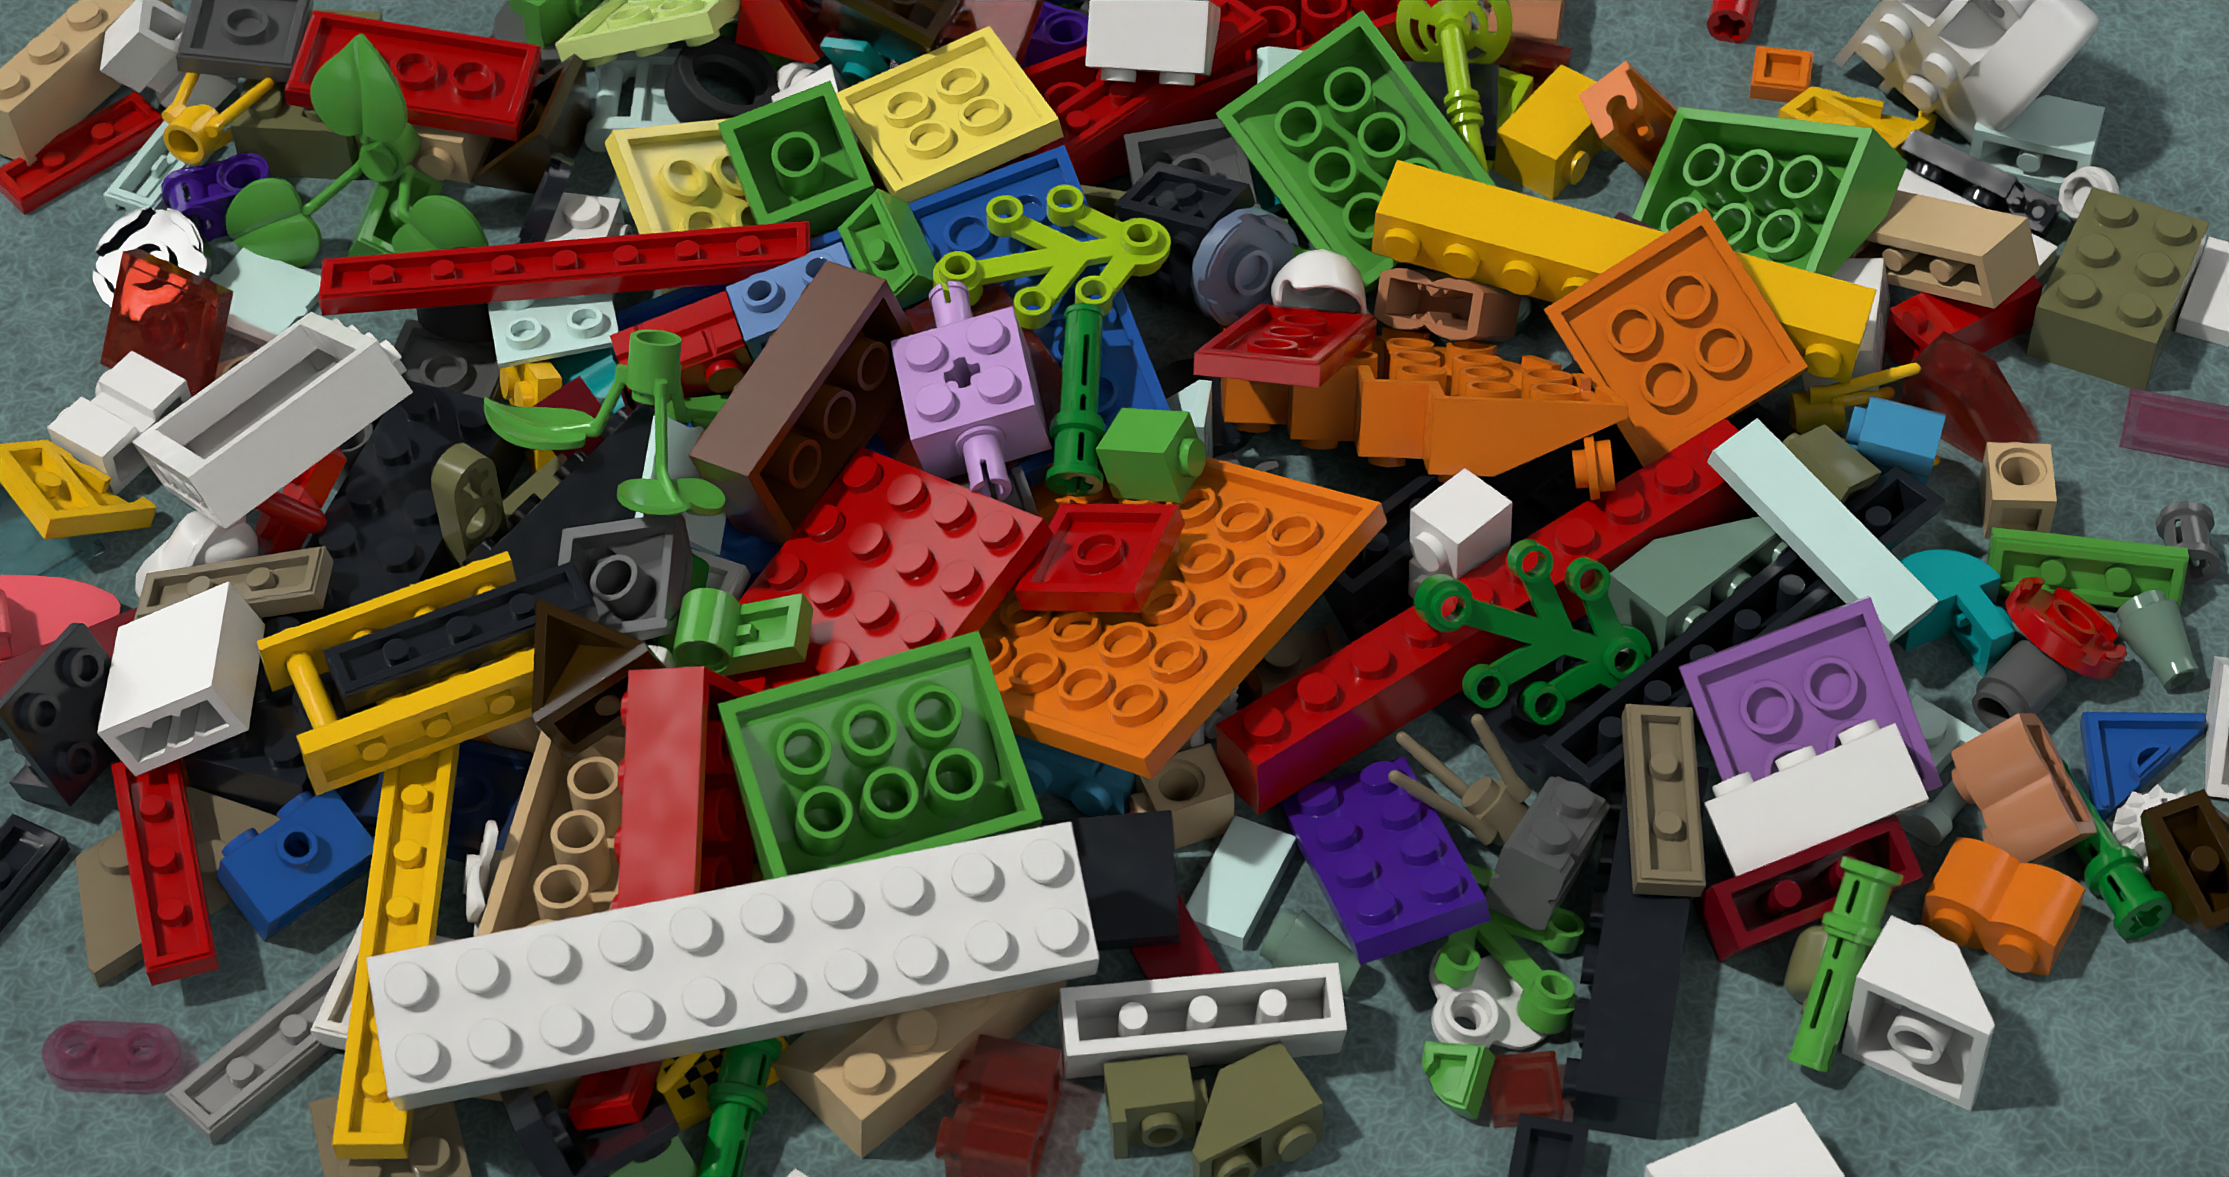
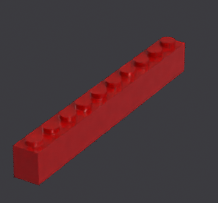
(1411, 667)

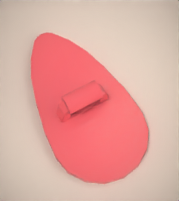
(42, 607)

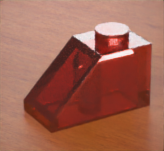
(1970, 393)

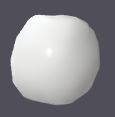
(1320, 282)

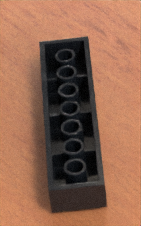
(381, 540)

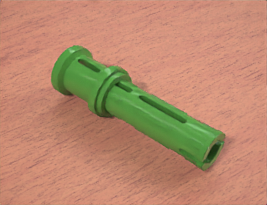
(1852, 930)

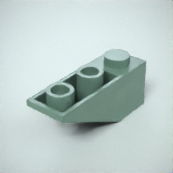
(1688, 575)

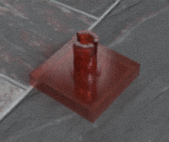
(167, 318)

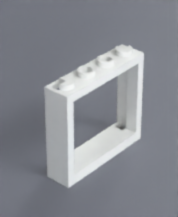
(273, 416)

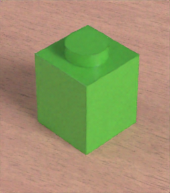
(1151, 455)

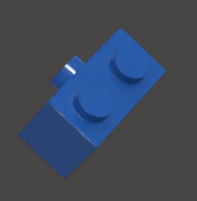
(295, 861)

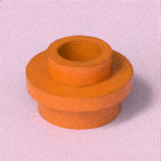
(1594, 467)

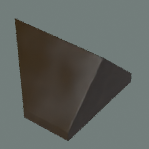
(581, 676)
(2190, 858)

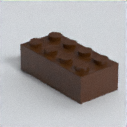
(805, 403)

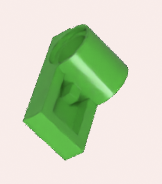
(738, 637)

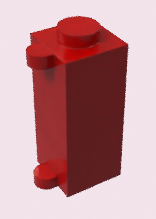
(1925, 316)

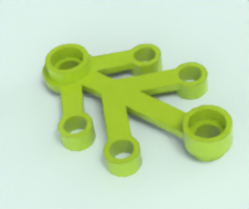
(1128, 247)

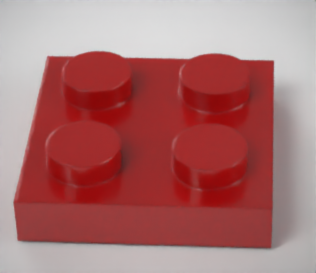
(1101, 558)

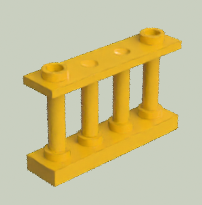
(398, 726)

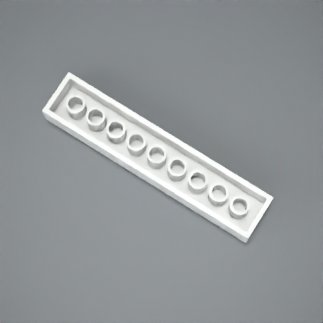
(731, 966)

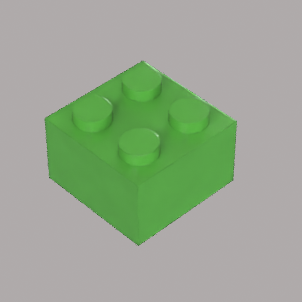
(798, 160)

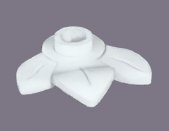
(480, 875)
(1488, 1003)

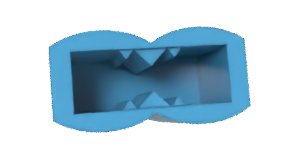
(1896, 435)

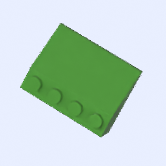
(1332, 132)
(1774, 184)
(878, 760)

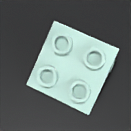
(551, 327)

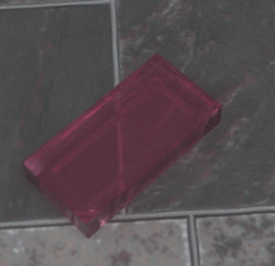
(2176, 427)

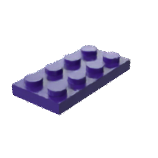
(1383, 862)

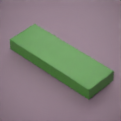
(2093, 568)

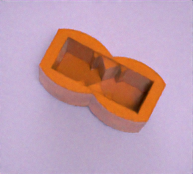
(2003, 906)

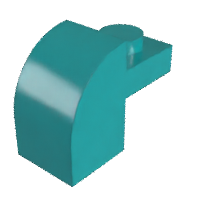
(1964, 609)

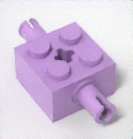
(970, 393)

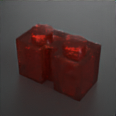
(1005, 1111)

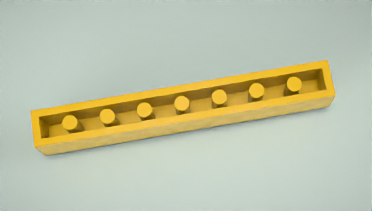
(1555, 248)

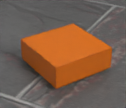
(1780, 73)

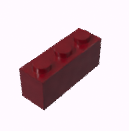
(1797, 888)

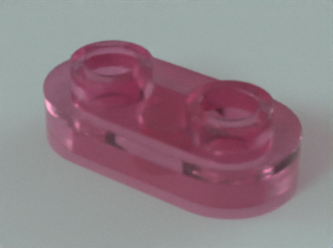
(110, 1058)

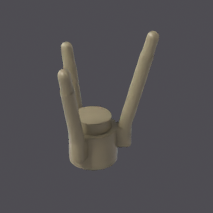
(1490, 805)

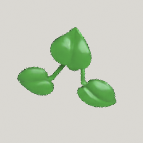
(352, 97)
(653, 377)

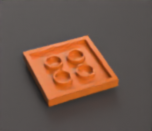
(1677, 337)

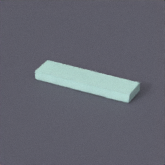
(1820, 528)

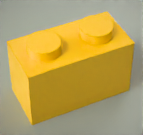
(1549, 136)

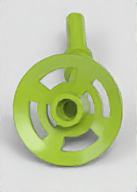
(1453, 41)

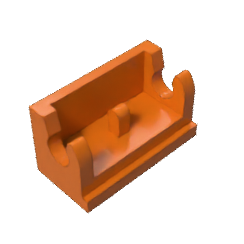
(1630, 116)

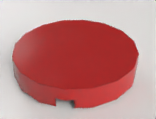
(2066, 628)

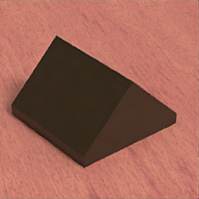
(892, 27)
(552, 124)

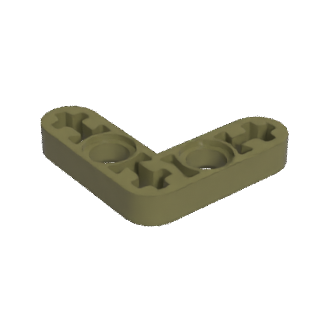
(471, 499)

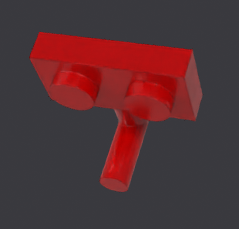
(298, 509)

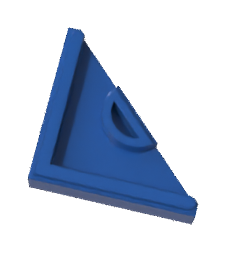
(2130, 750)

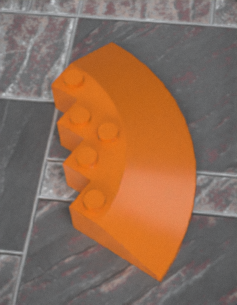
(1432, 404)

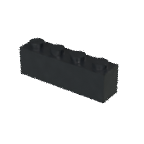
(581, 498)

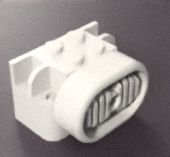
(1971, 55)

